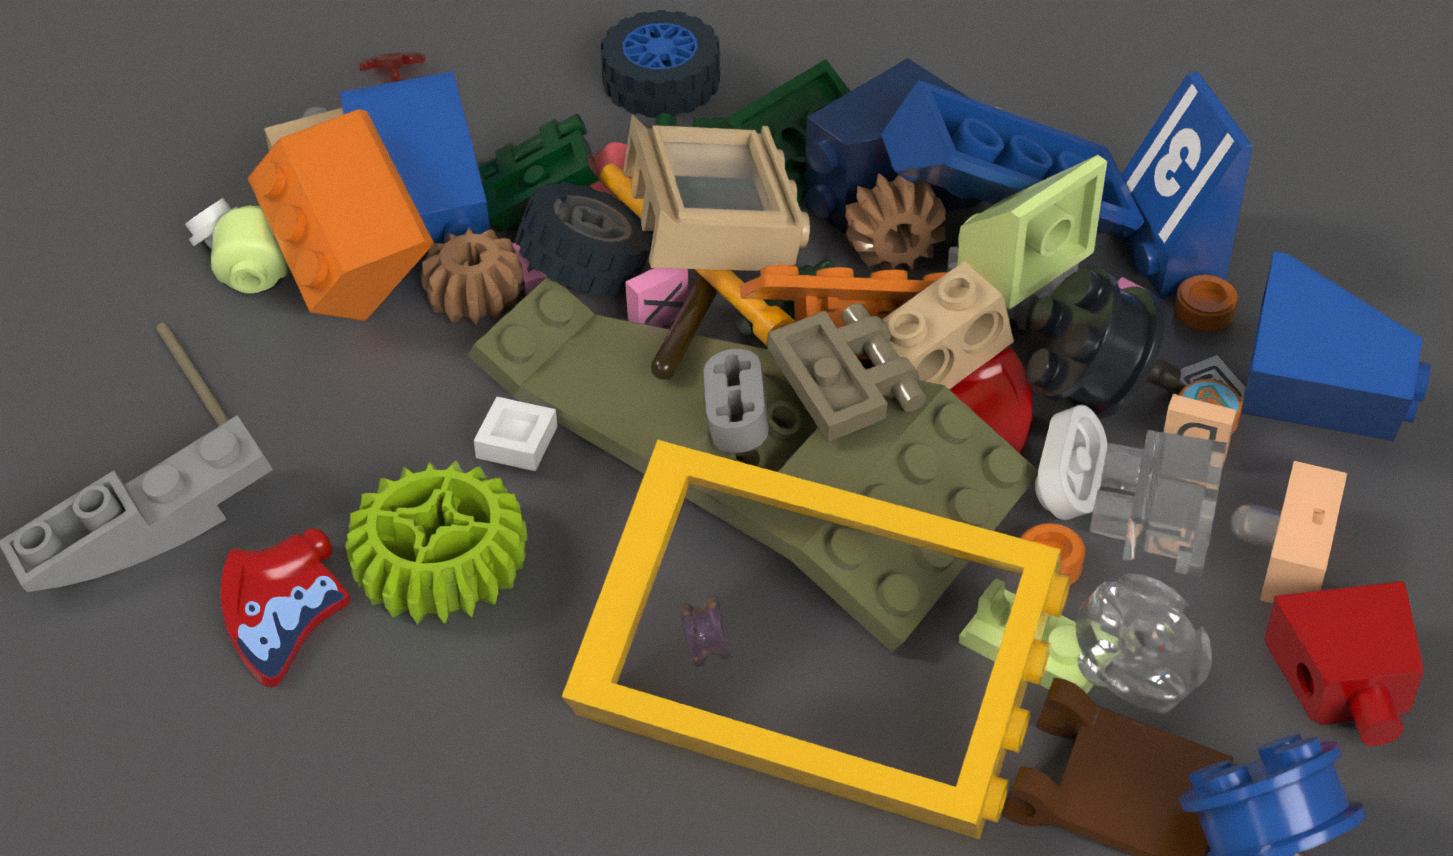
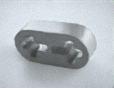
(726, 400)

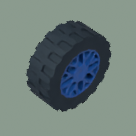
(660, 63)

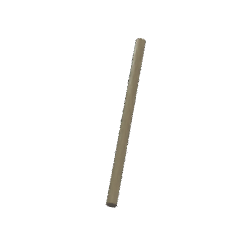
(192, 373)

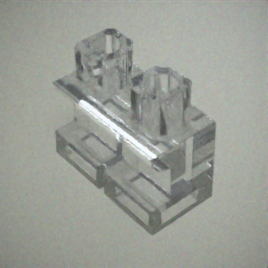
(1172, 501)

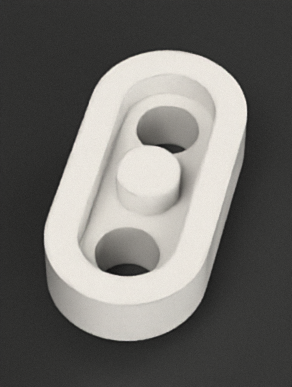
(1071, 463)

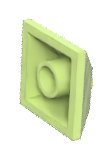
(1036, 231)

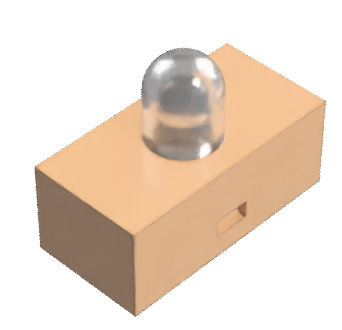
(1296, 534)

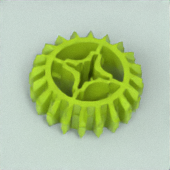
(436, 541)

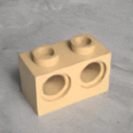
(951, 327)

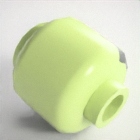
(247, 251)

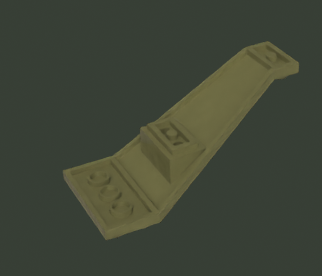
(926, 460)

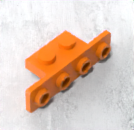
(835, 290)

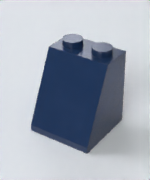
(848, 147)

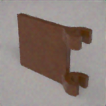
(1117, 780)

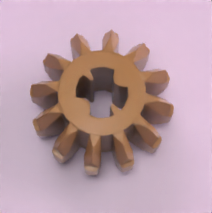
(895, 222)
(472, 276)

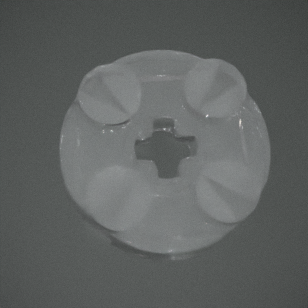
(1121, 663)

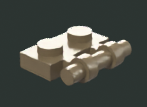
(830, 378)

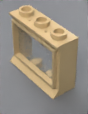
(714, 197)

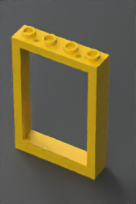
(1000, 724)

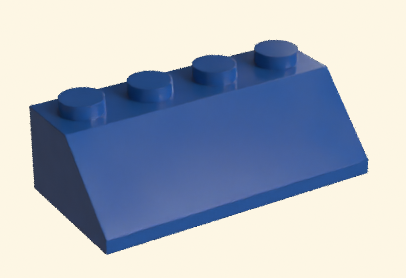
(993, 152)

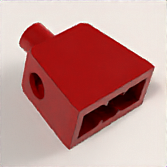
(1349, 655)

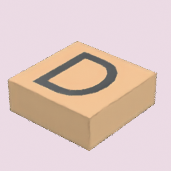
(1200, 420)

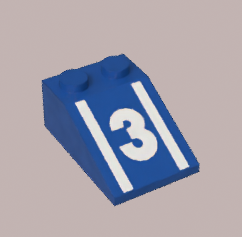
(1187, 188)

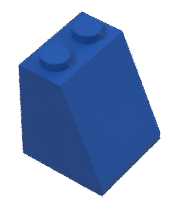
(430, 148)
(1331, 358)

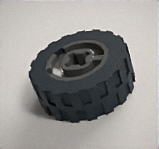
(583, 238)

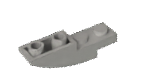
(125, 524)

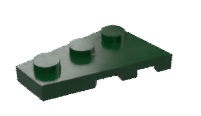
(786, 115)

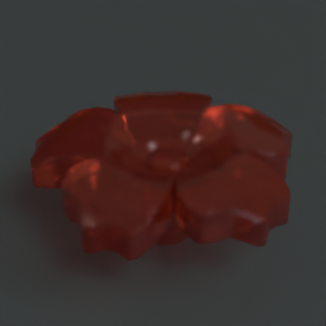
(392, 62)

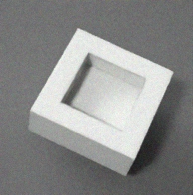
(515, 433)

